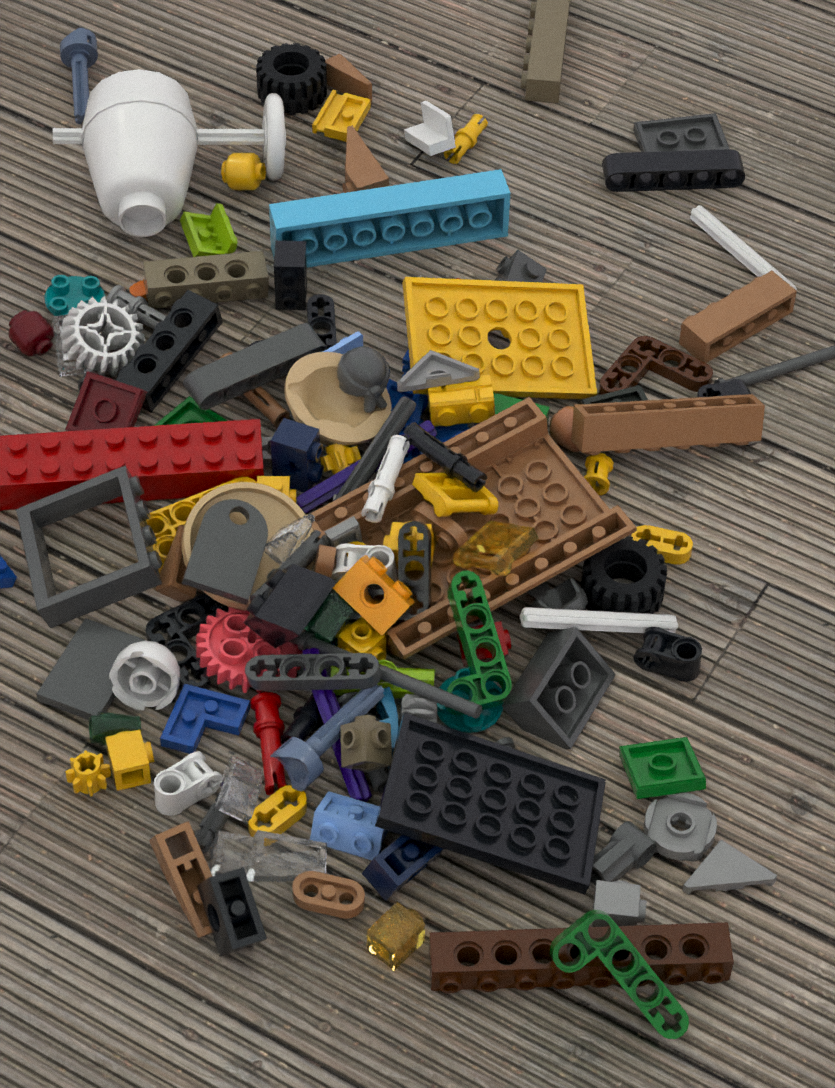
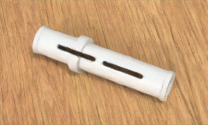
(382, 488)

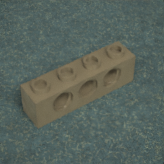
(212, 277)

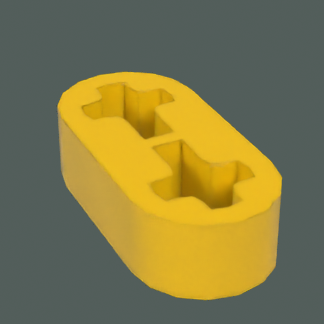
(665, 542)
(274, 810)

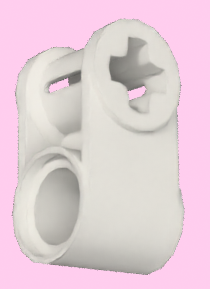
(355, 552)
(189, 782)

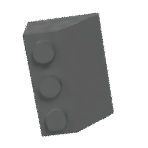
(559, 688)

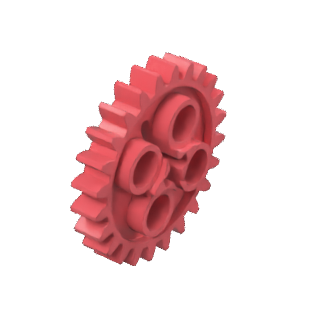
(228, 645)

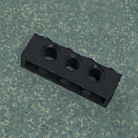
(200, 321)

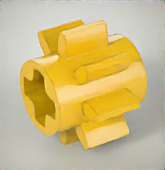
(339, 457)
(88, 773)

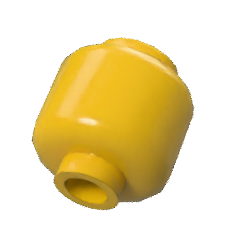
(243, 171)

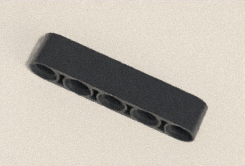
(673, 170)

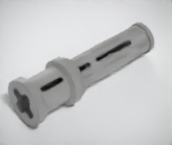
(136, 305)

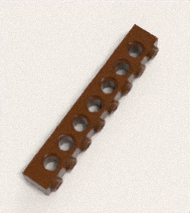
(524, 946)

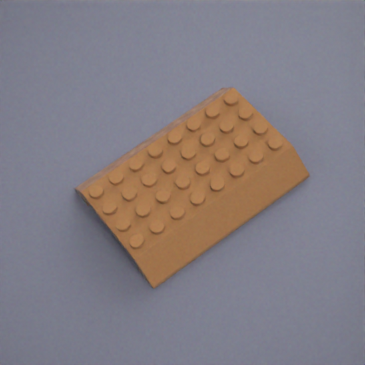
(533, 489)

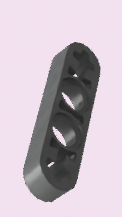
(313, 666)

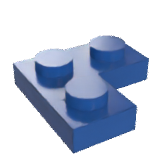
(200, 709)

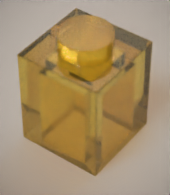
(396, 935)

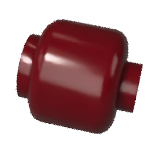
(31, 333)

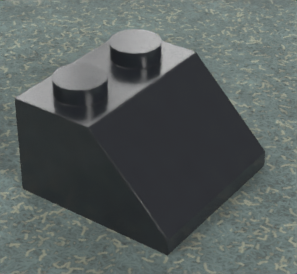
(287, 604)

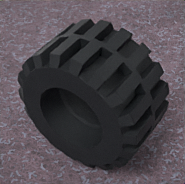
(295, 75)
(628, 561)

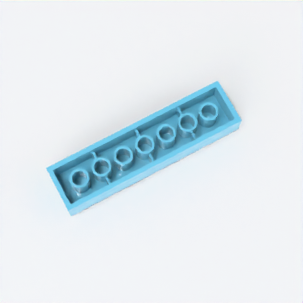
(395, 218)

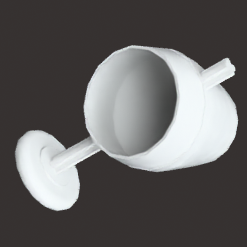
(145, 144)

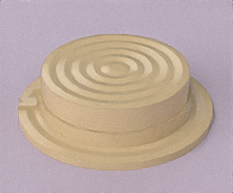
(318, 402)

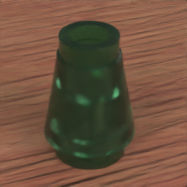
(109, 724)

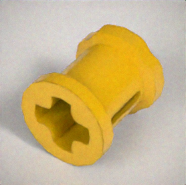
(598, 474)

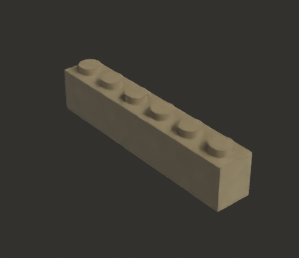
(546, 50)

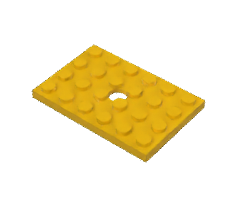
(542, 320)

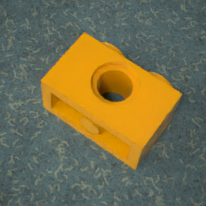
(354, 590)

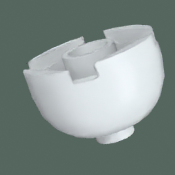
(145, 675)

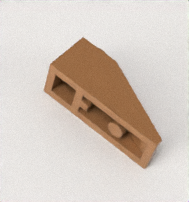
(361, 167)
(184, 869)

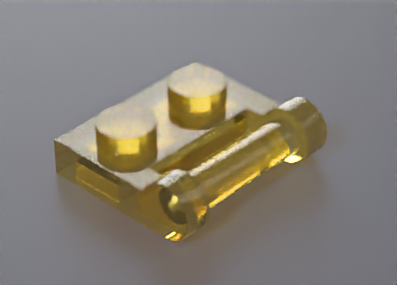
(496, 538)

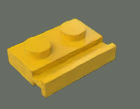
(339, 113)

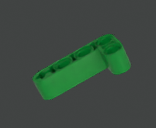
(474, 639)
(628, 976)

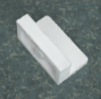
(434, 134)

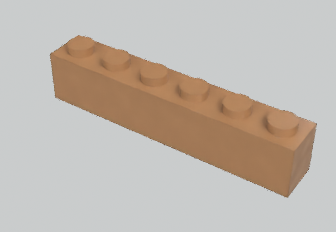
(667, 423)

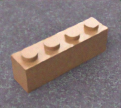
(737, 316)

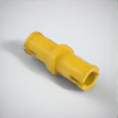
(466, 138)

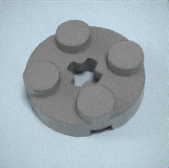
(680, 844)

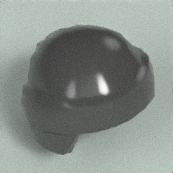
(364, 374)
(564, 596)

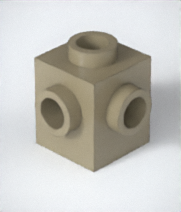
(365, 744)

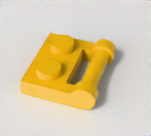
(453, 496)

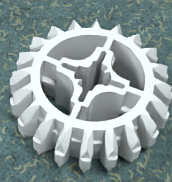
(88, 346)

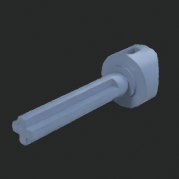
(79, 56)
(302, 758)

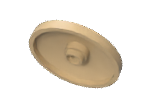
(272, 504)

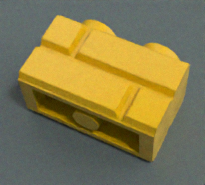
(461, 402)

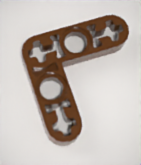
(650, 354)

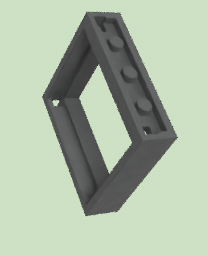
(104, 590)

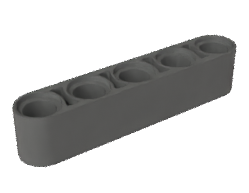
(251, 366)

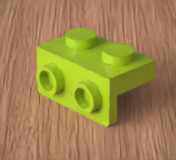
(209, 233)

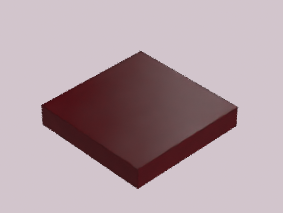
(105, 404)

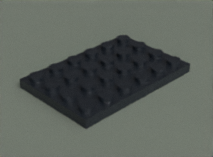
(492, 803)

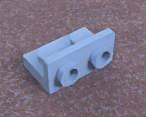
(348, 826)

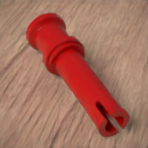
(269, 729)

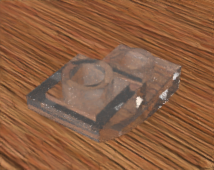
(239, 789)

